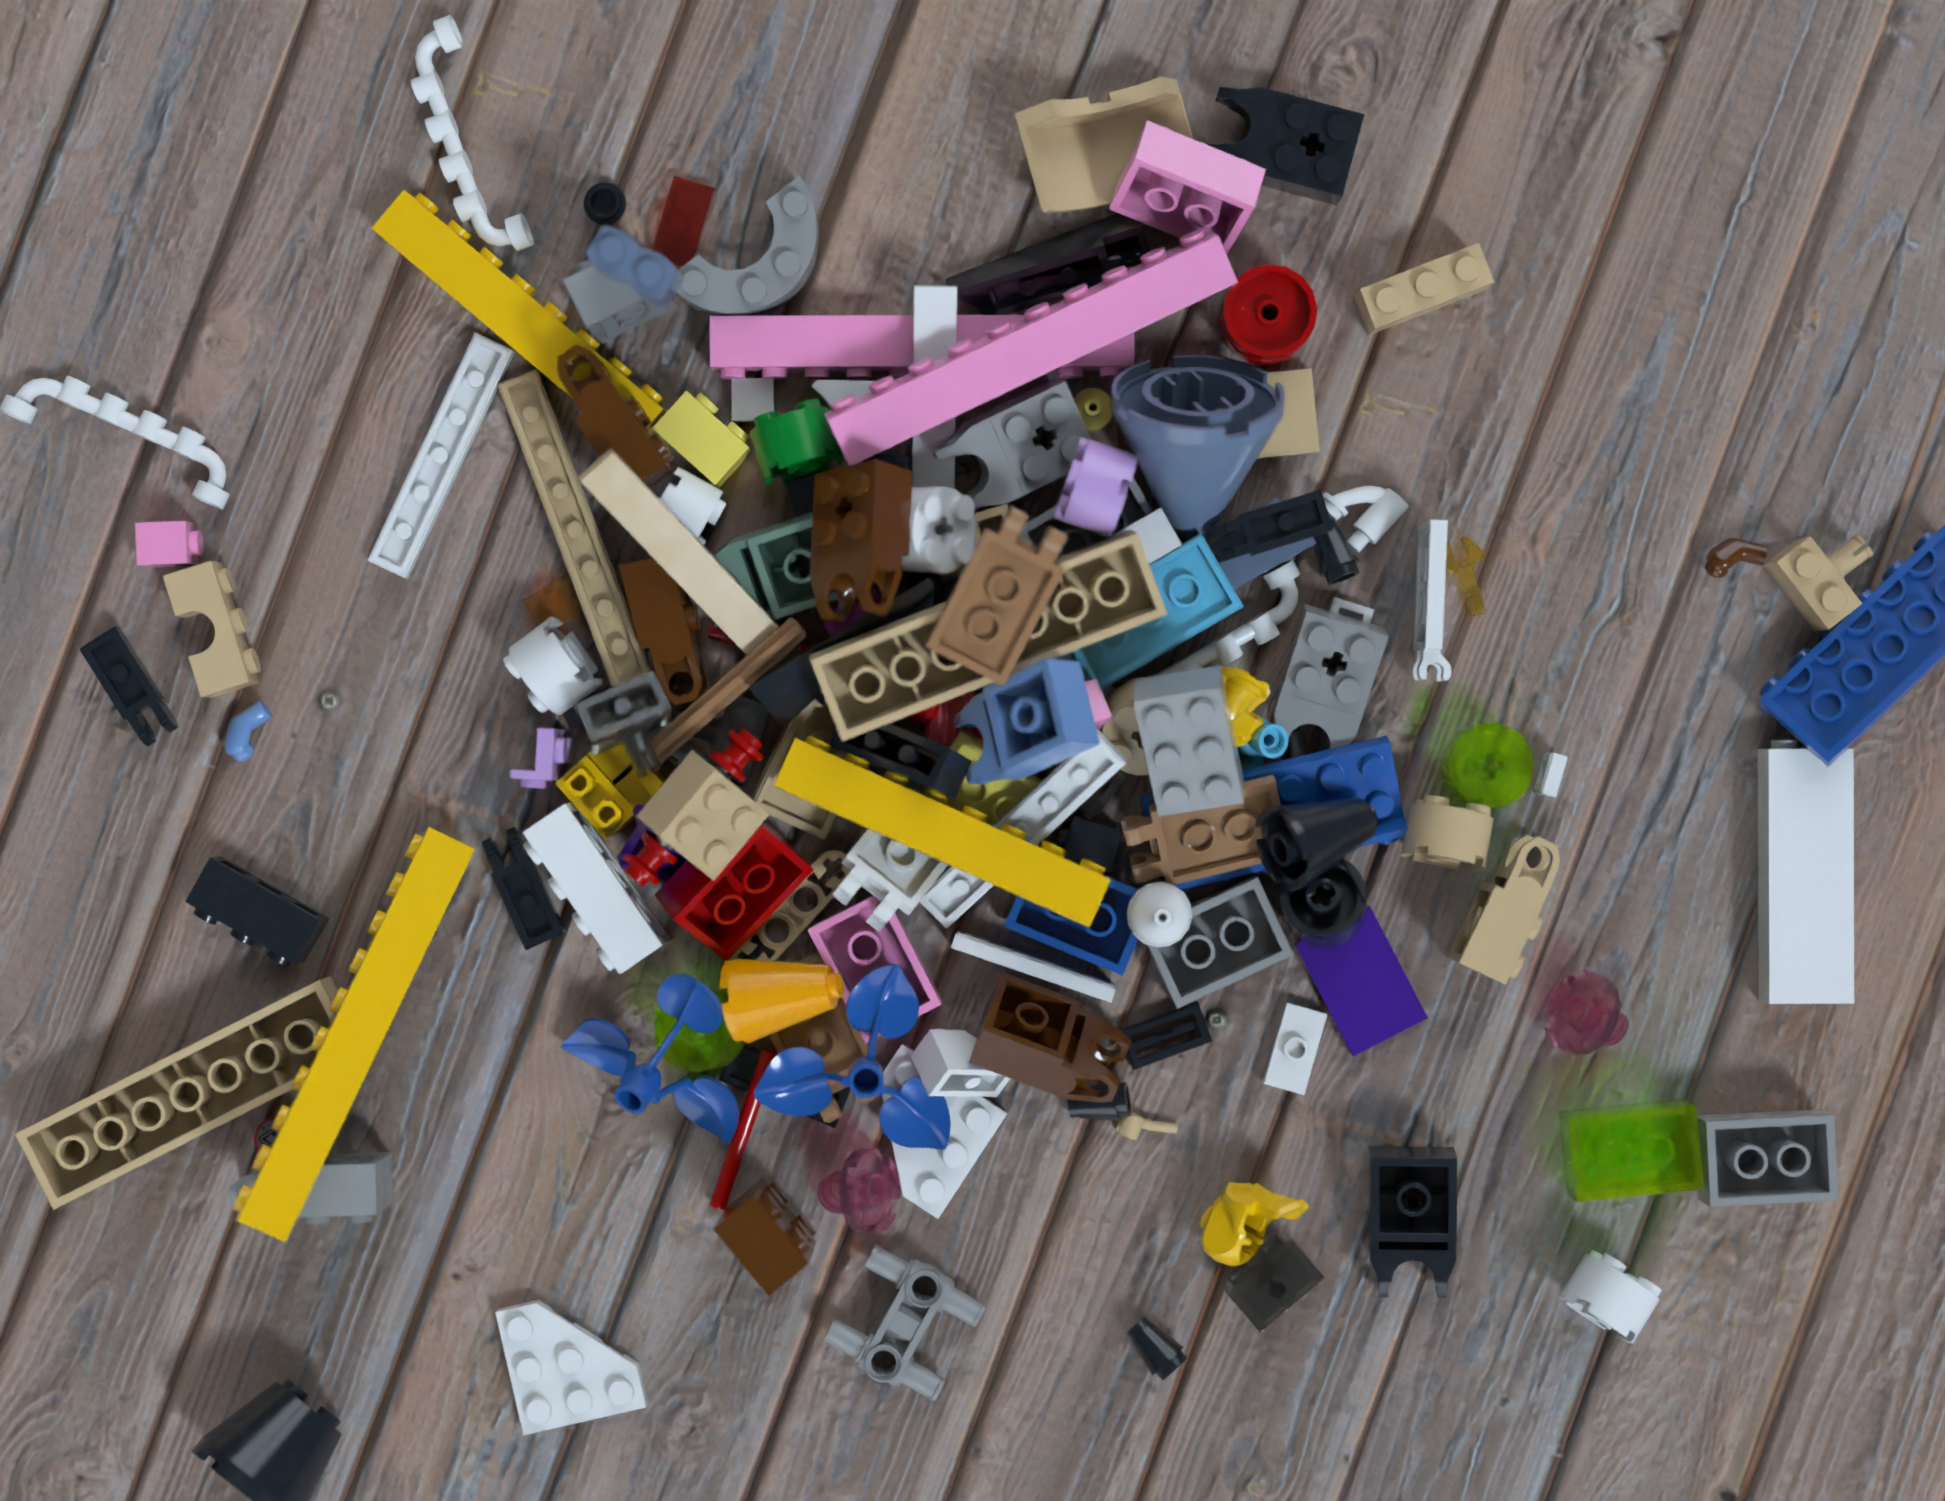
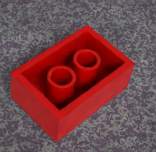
(741, 898)

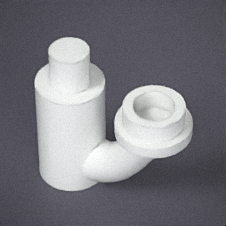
(1376, 520)

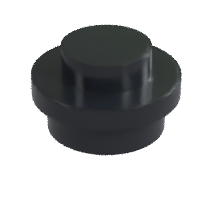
(605, 203)

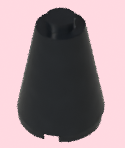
(1312, 837)

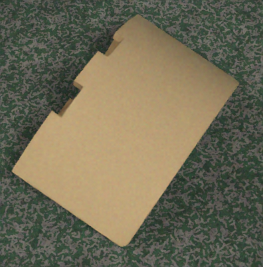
(1083, 146)

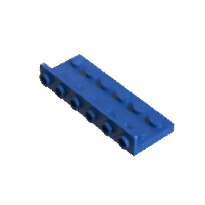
(1867, 657)
(1343, 772)

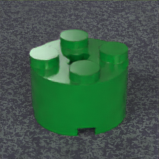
(794, 443)

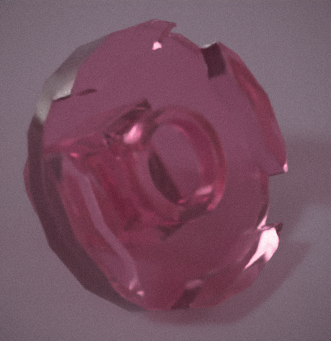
(1585, 1014)
(865, 1191)

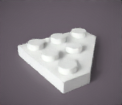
(934, 1175)
(564, 1370)

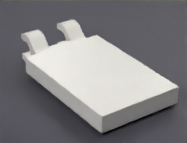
(1430, 602)
(888, 872)

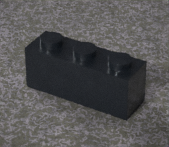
(909, 756)
(256, 911)

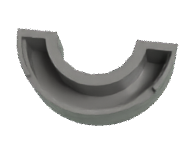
(774, 277)

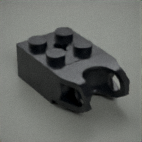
(1274, 134)
(1412, 1228)

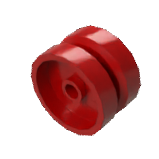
(1286, 296)

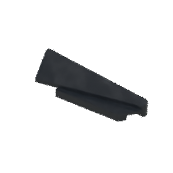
(1052, 266)
(796, 685)

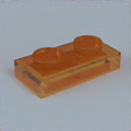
(555, 600)

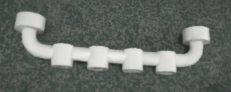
(444, 128)
(113, 411)
(1261, 628)

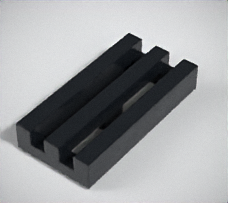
(1198, 1022)

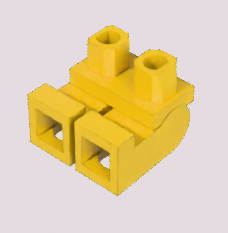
(596, 796)

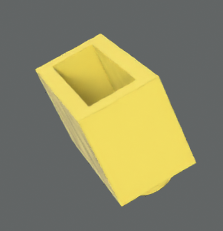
(703, 438)

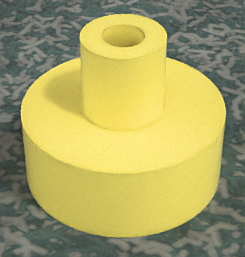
(1101, 416)

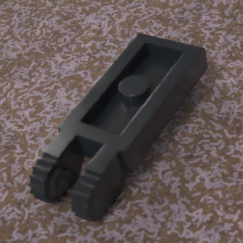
(1276, 525)
(127, 682)
(524, 893)

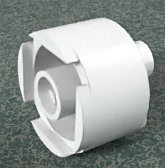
(693, 502)
(939, 530)
(553, 667)
(1609, 1296)

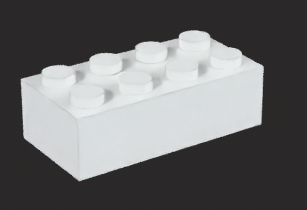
(596, 888)

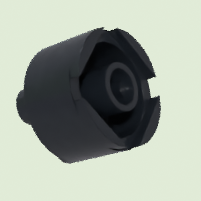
(1330, 924)

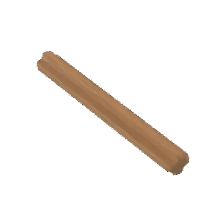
(727, 689)

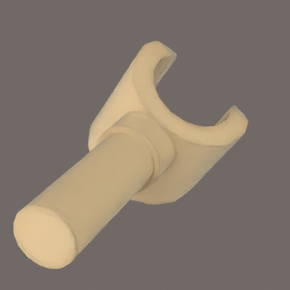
(1131, 1126)

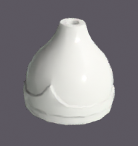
(1159, 914)

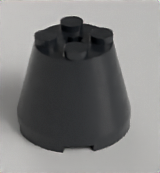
(273, 1445)

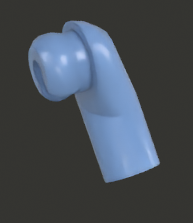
(240, 729)

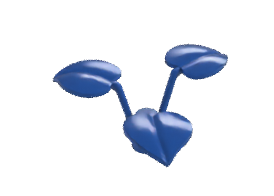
(878, 1004)
(607, 1048)

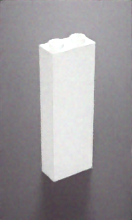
(1805, 876)

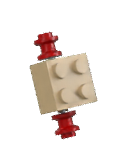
(700, 813)

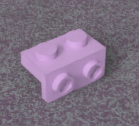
(551, 754)

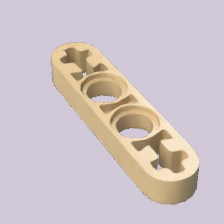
(795, 918)

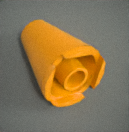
(775, 995)

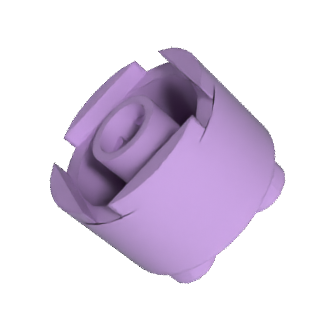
(1096, 487)

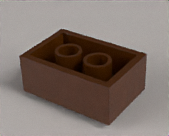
(766, 1235)

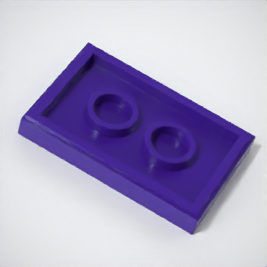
(1363, 987)

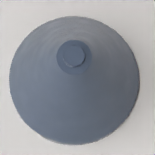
(1196, 431)

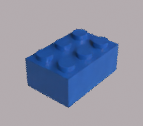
(1104, 943)

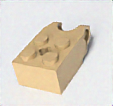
(1506, 912)

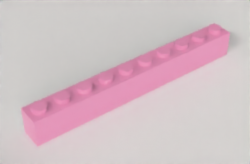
(860, 346)
(1030, 347)

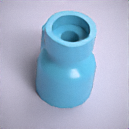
(1267, 742)

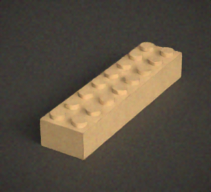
(896, 675)
(177, 1097)

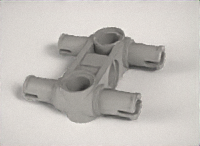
(904, 1322)

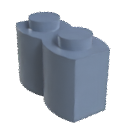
(644, 270)

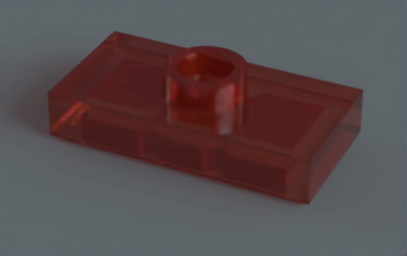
(683, 221)

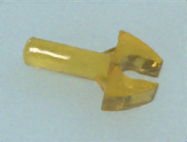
(1466, 574)

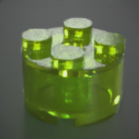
(1512, 765)
(693, 1051)

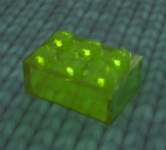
(1631, 1150)

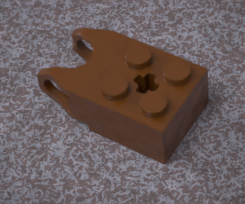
(612, 419)
(859, 535)
(665, 626)
(1047, 1041)

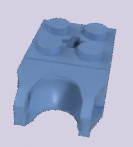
(1030, 721)

